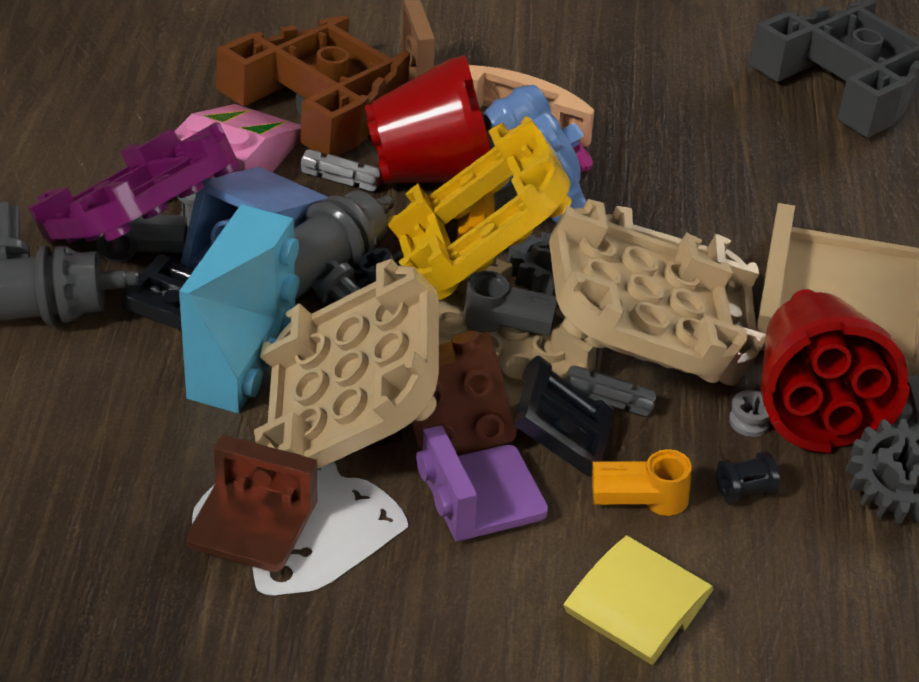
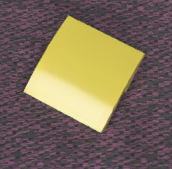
(638, 598)

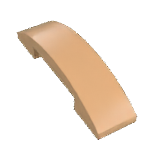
(566, 107)

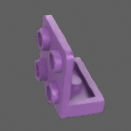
(479, 489)

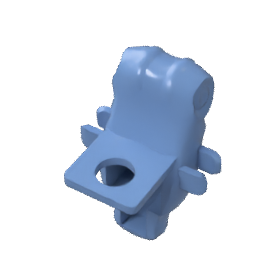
(532, 103)

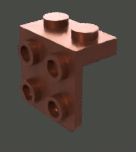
(470, 396)
(255, 505)

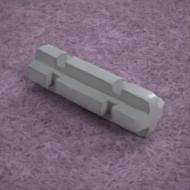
(341, 170)

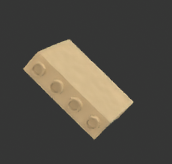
(865, 273)

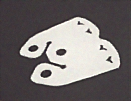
(337, 532)

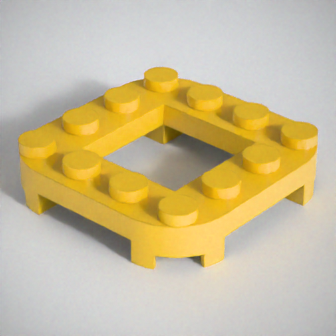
(540, 194)

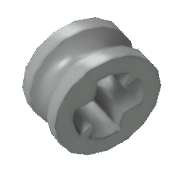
(748, 423)

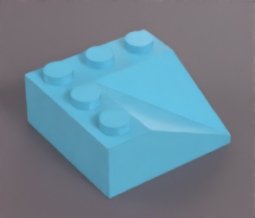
(235, 305)

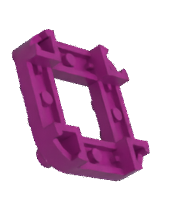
(152, 177)

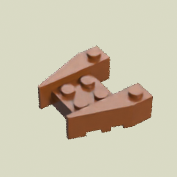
(324, 67)

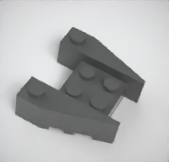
(853, 44)

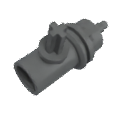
(335, 240)
(49, 283)

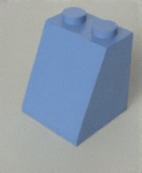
(250, 187)

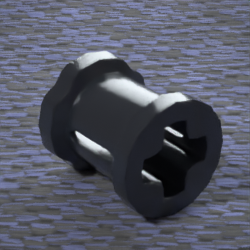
(764, 478)

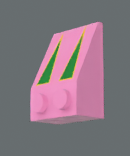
(253, 135)

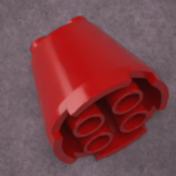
(429, 126)
(829, 372)

